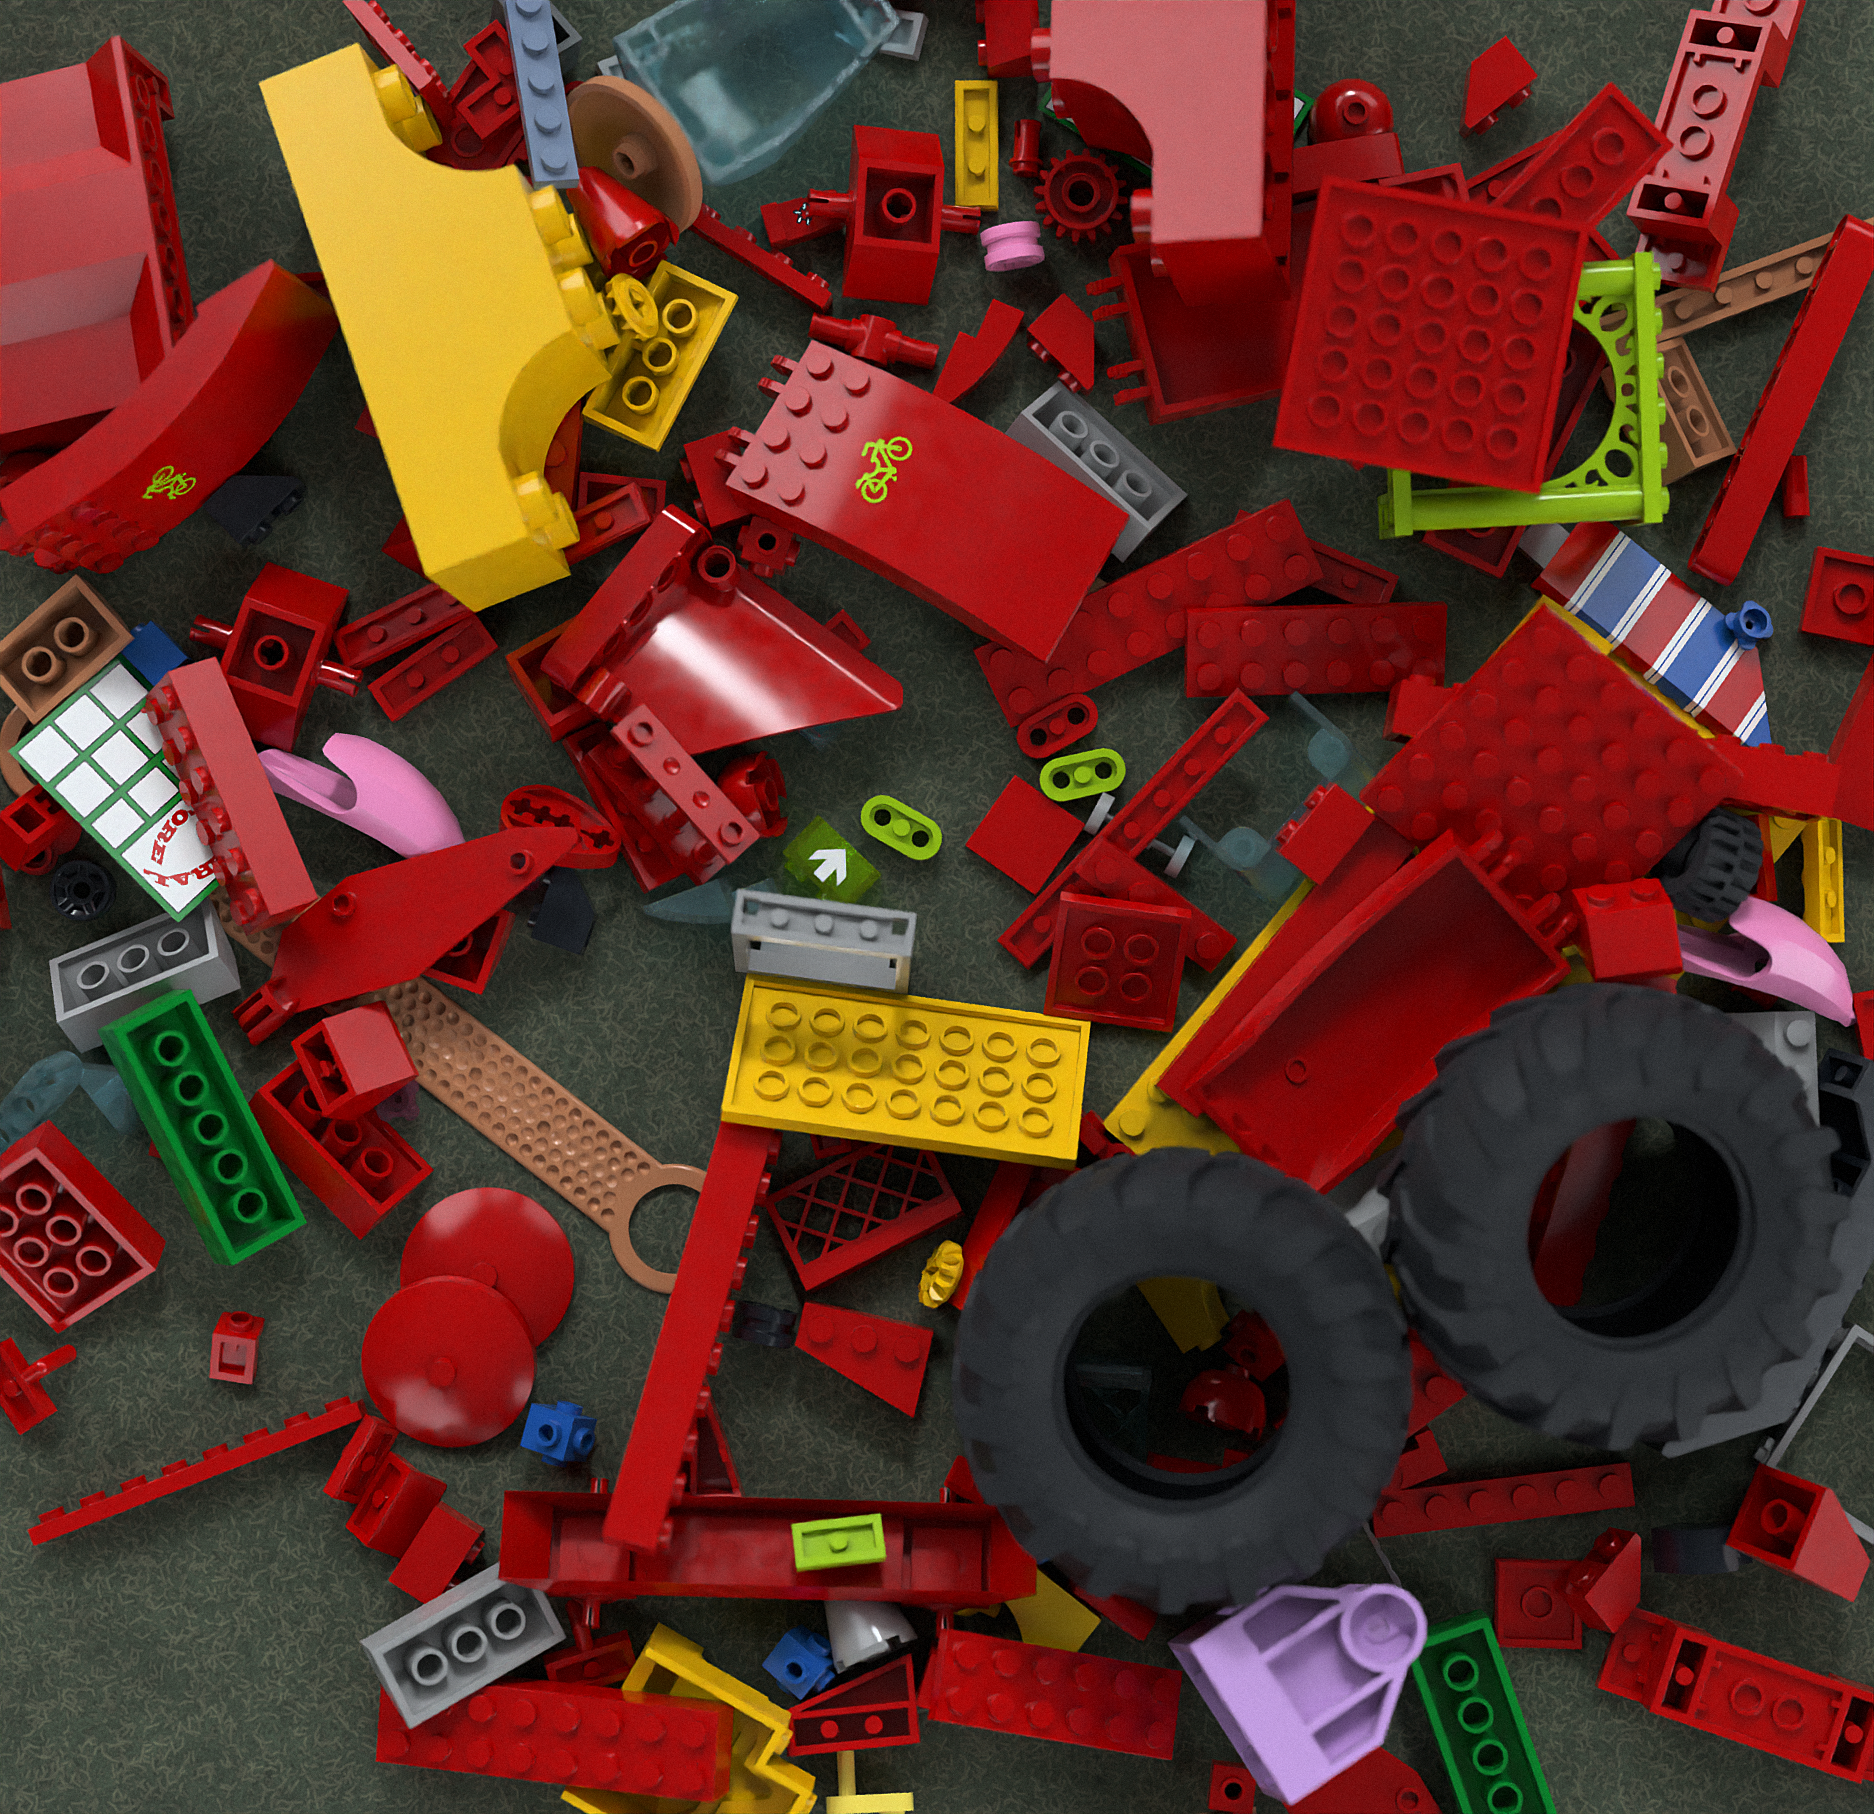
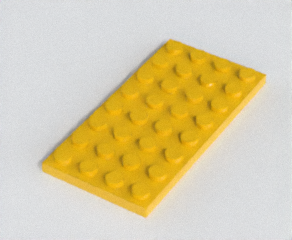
(907, 1071)

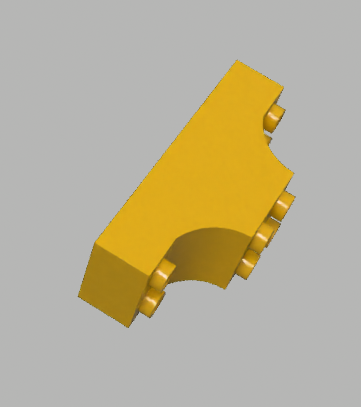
(457, 315)

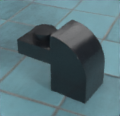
(1695, 1548)

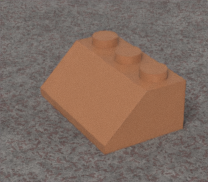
(1692, 423)
(60, 648)

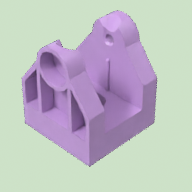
(1304, 1677)

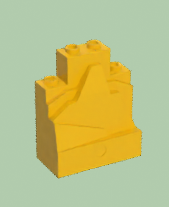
(758, 1777)

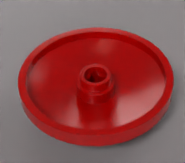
(501, 1243)
(449, 1361)

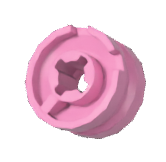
(1012, 246)

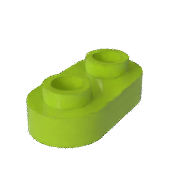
(1081, 774)
(901, 828)

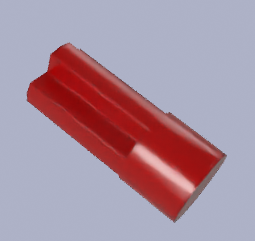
(1795, 488)

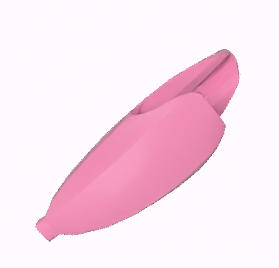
(382, 800)
(1796, 959)

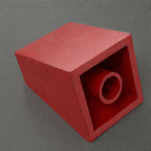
(1799, 1533)

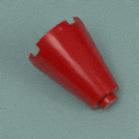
(620, 225)

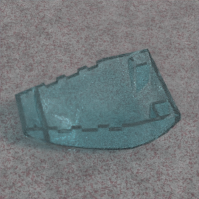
(751, 71)

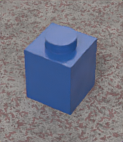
(155, 652)

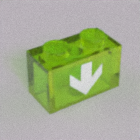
(830, 864)

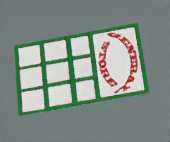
(114, 780)

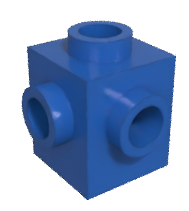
(559, 1432)
(801, 1663)

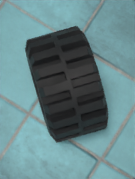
(1712, 866)

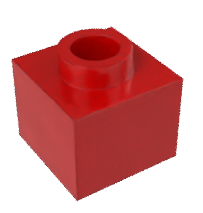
(1220, 1776)

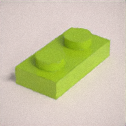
(838, 1542)

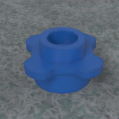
(1759, 620)

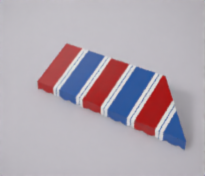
(1659, 629)

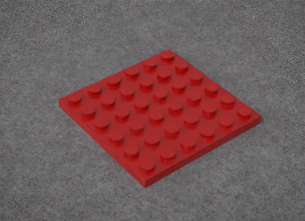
(1430, 335)
(1560, 761)

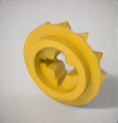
(632, 306)
(941, 1274)

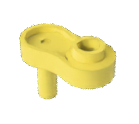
(850, 1803)

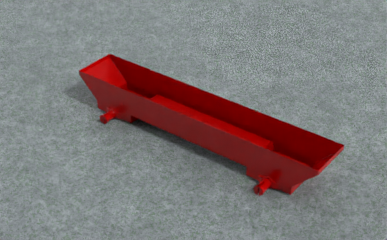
(744, 1548)

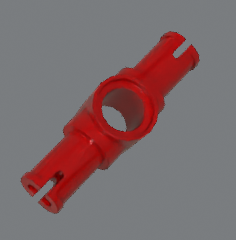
(873, 340)

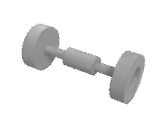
(1177, 855)

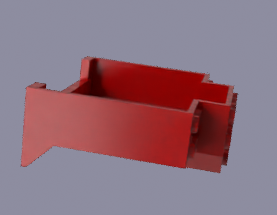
(86, 245)

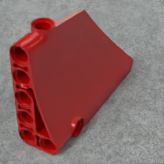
(709, 653)

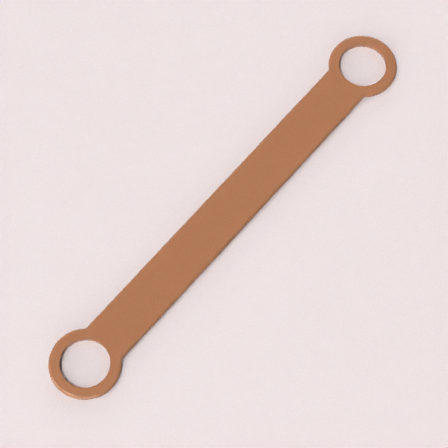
(486, 1086)

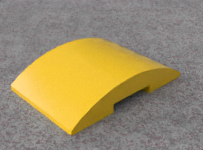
(658, 373)

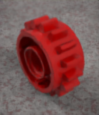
(1080, 173)

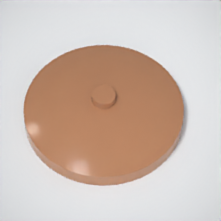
(637, 144)

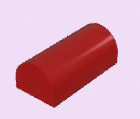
(1128, 1615)

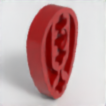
(563, 810)

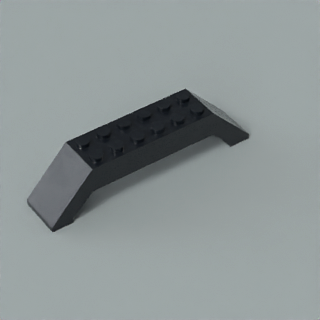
(1848, 1109)

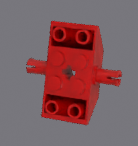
(886, 254)
(288, 612)

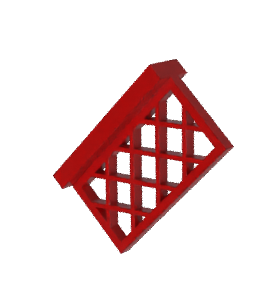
(869, 1245)

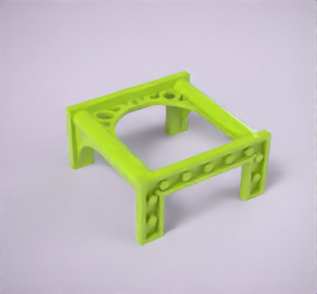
(1632, 499)

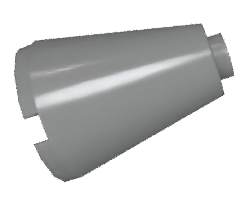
(865, 1631)

